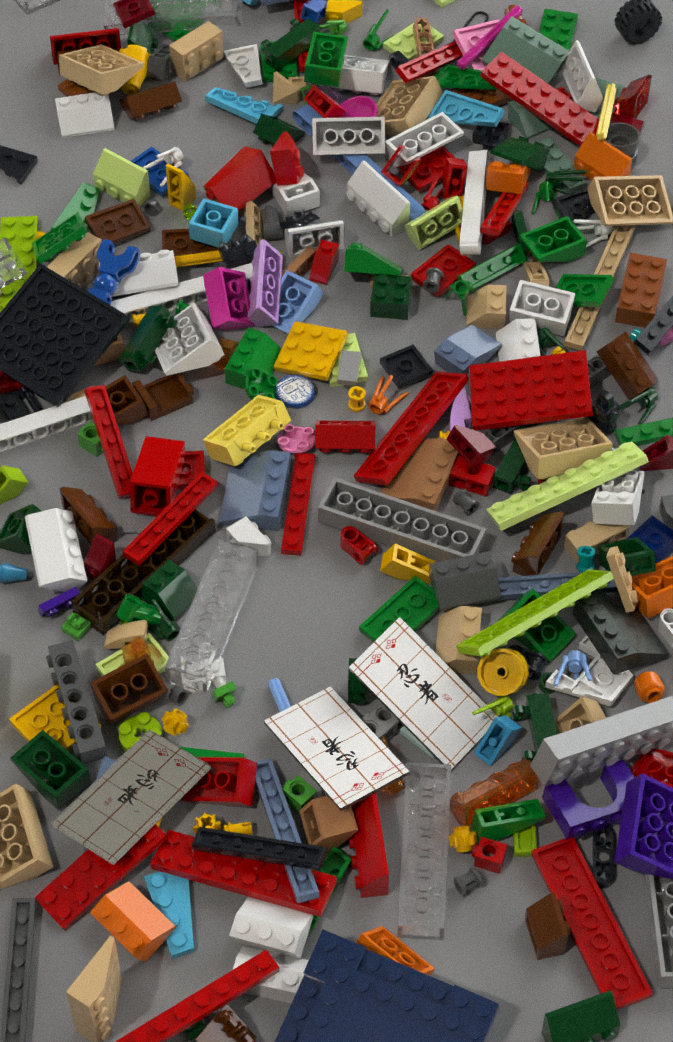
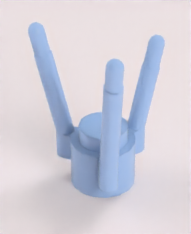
(575, 663)

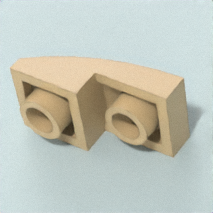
(120, 635)

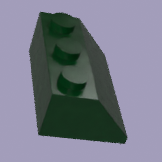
(583, 1021)

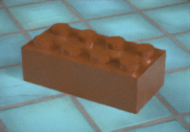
(640, 290)

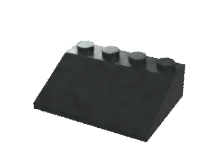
(618, 636)

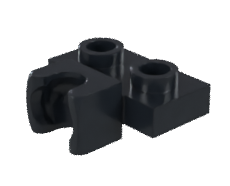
(490, 136)

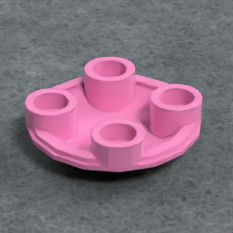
(296, 439)

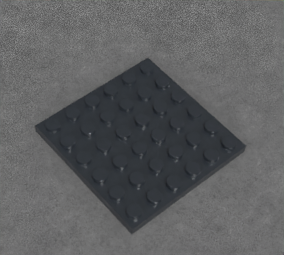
(55, 334)

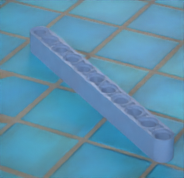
(303, 117)

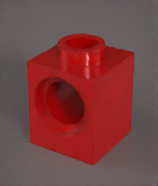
(491, 863)

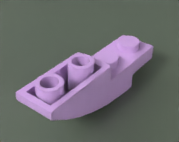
(460, 411)

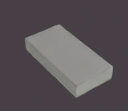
(349, 368)

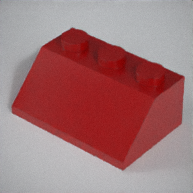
(344, 435)

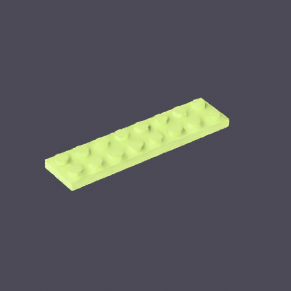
(566, 486)

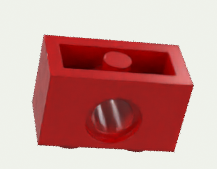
(473, 479)

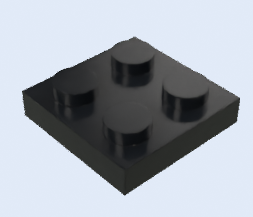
(406, 366)

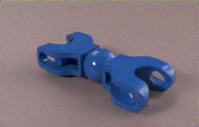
(112, 269)

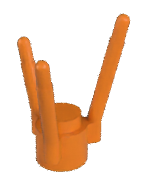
(379, 402)

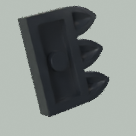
(298, 219)
(238, 253)

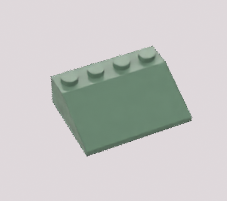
(529, 49)

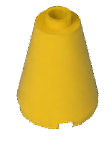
(139, 53)

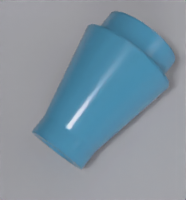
(12, 573)

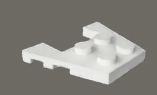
(603, 684)

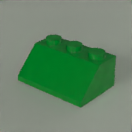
(253, 351)

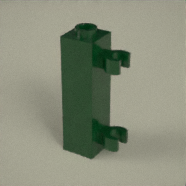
(290, 44)
(147, 338)
(511, 470)
(540, 719)

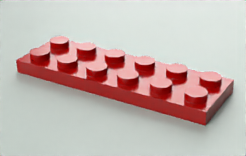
(91, 878)

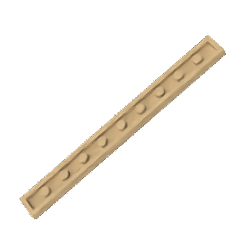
(607, 265)

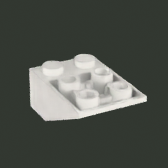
(297, 196)
(618, 499)

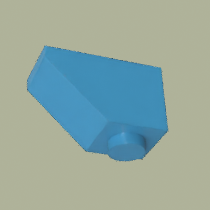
(497, 739)

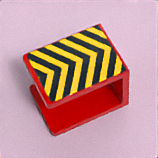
(394, 178)

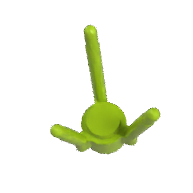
(501, 706)

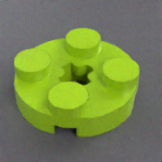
(135, 724)

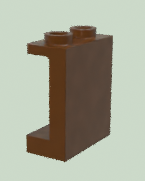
(165, 395)

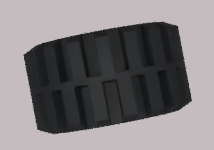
(638, 21)

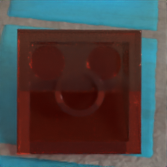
(633, 97)

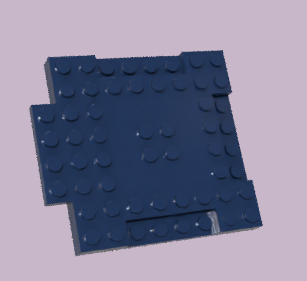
(370, 998)

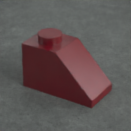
(471, 444)
(659, 455)
(99, 557)

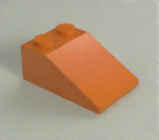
(506, 177)

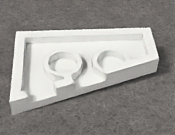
(246, 64)

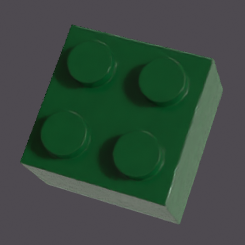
(391, 296)

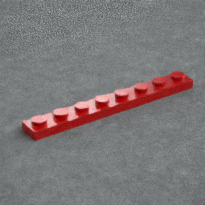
(205, 1000)

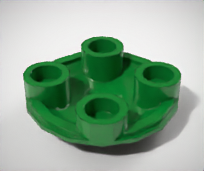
(260, 383)

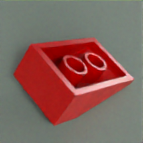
(286, 161)
(655, 764)
(226, 783)

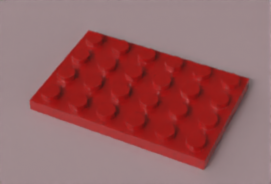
(530, 390)

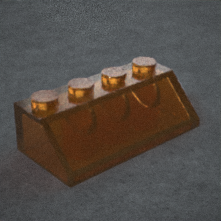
(499, 789)

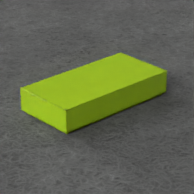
(525, 841)

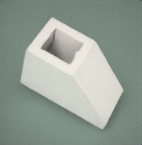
(248, 534)

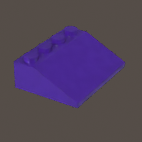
(646, 828)

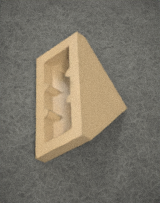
(284, 90)

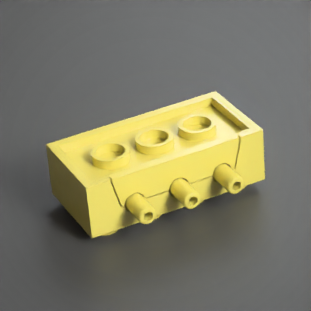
(247, 430)

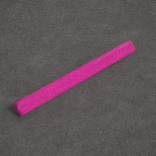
(484, 42)

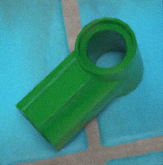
(134, 609)

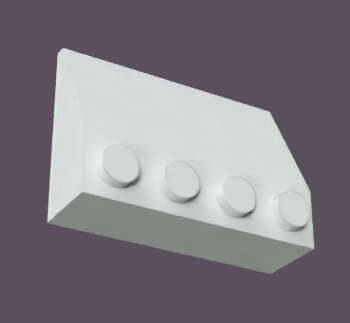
(363, 75)
(189, 343)

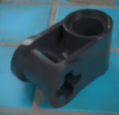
(530, 657)

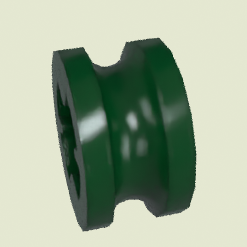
(544, 677)

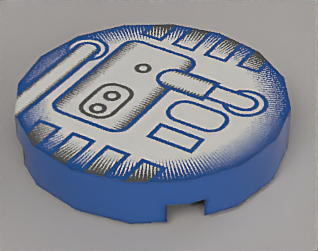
(295, 391)

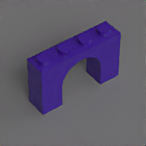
(577, 818)

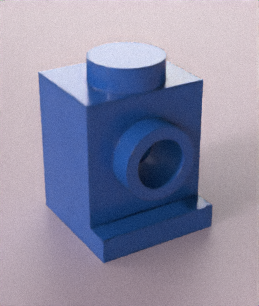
(314, 10)

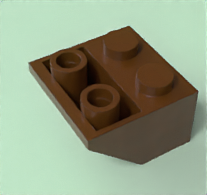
(547, 927)

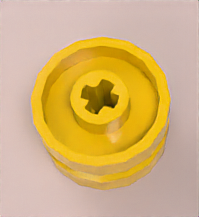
(516, 672)

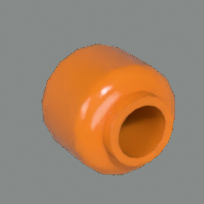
(649, 687)

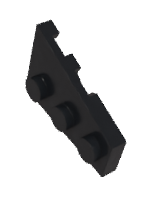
(16, 163)
(574, 205)

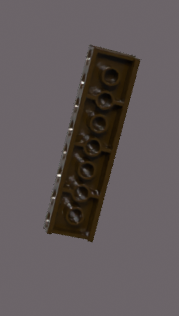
(102, 604)

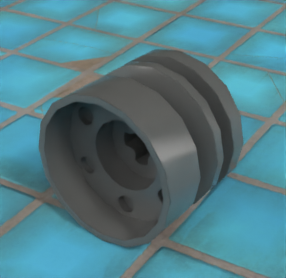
(624, 138)

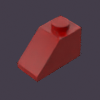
(324, 104)
(453, 176)
(324, 262)

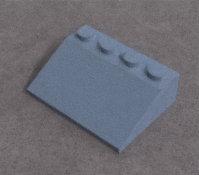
(257, 490)

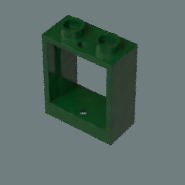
(635, 554)

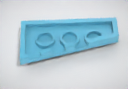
(243, 105)
(467, 110)
(172, 898)

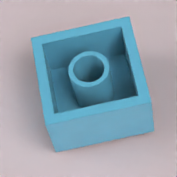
(213, 223)

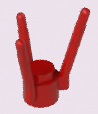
(431, 202)

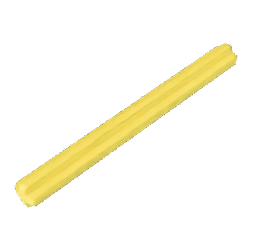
(606, 111)

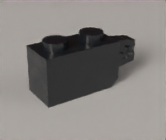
(605, 413)

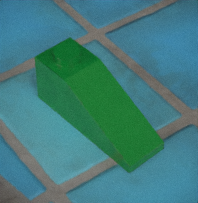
(506, 819)

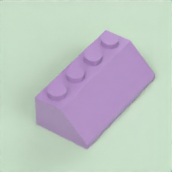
(265, 285)

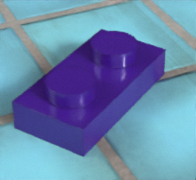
(51, 606)

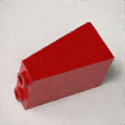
(241, 179)
(156, 475)

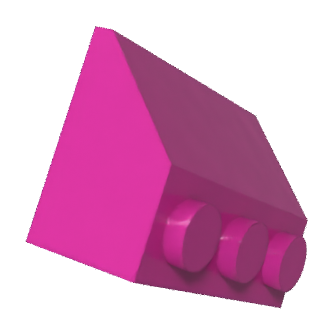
(227, 299)

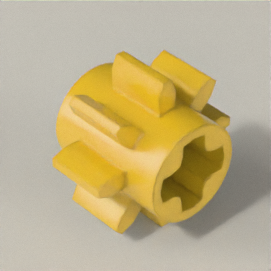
(175, 722)
(206, 821)
(462, 838)

